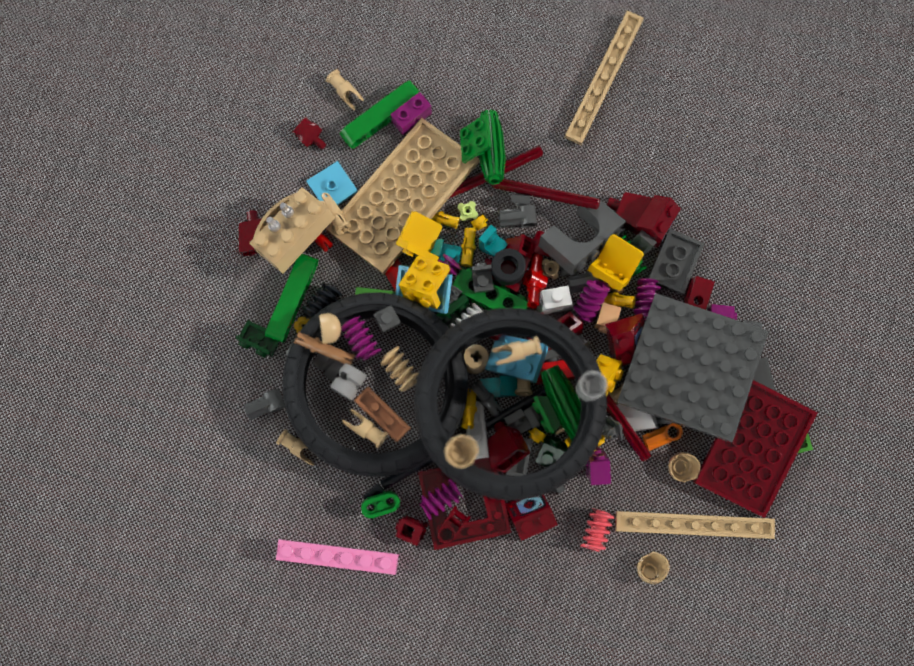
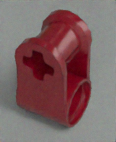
(453, 524)

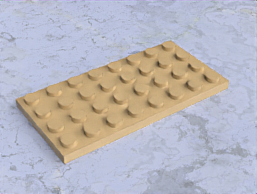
(412, 178)

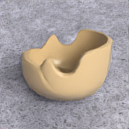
(330, 328)
(461, 451)
(684, 467)
(653, 568)

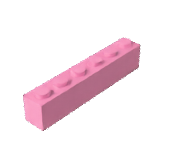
(337, 557)

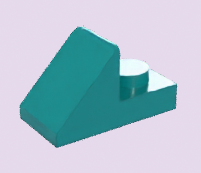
(490, 242)
(442, 248)
(501, 387)

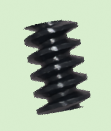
(321, 301)

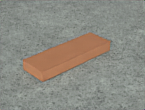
(382, 414)

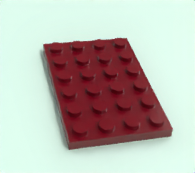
(761, 453)

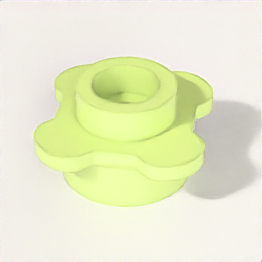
(469, 206)

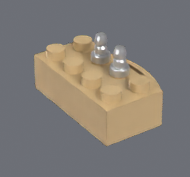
(290, 228)

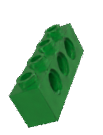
(502, 293)

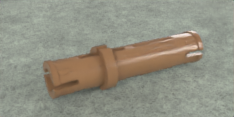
(316, 345)

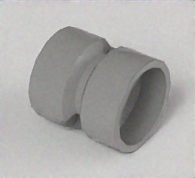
(328, 364)
(348, 381)
(591, 386)

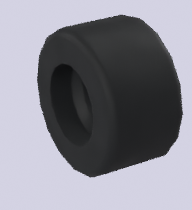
(514, 256)

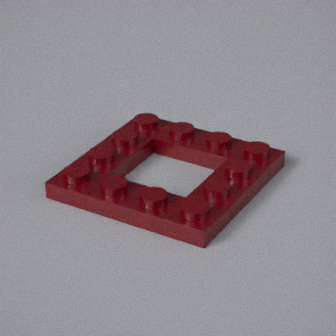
(495, 525)

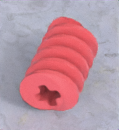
(597, 530)

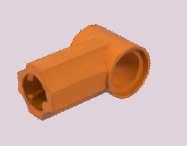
(660, 436)

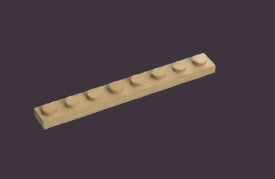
(603, 78)
(695, 525)

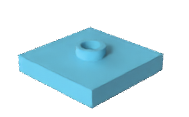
(334, 182)

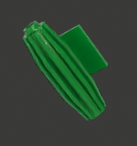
(485, 139)
(560, 405)

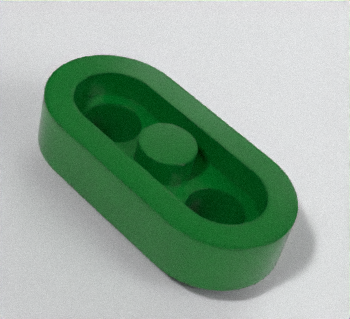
(381, 507)

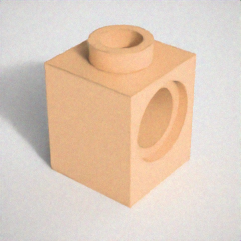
(607, 314)

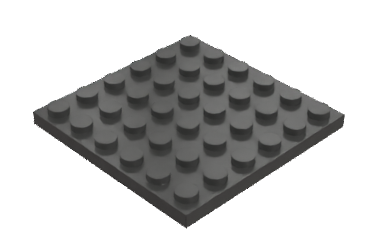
(693, 367)

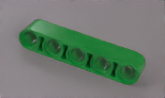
(377, 116)
(291, 298)

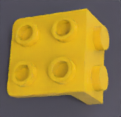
(419, 236)
(616, 262)
(423, 281)

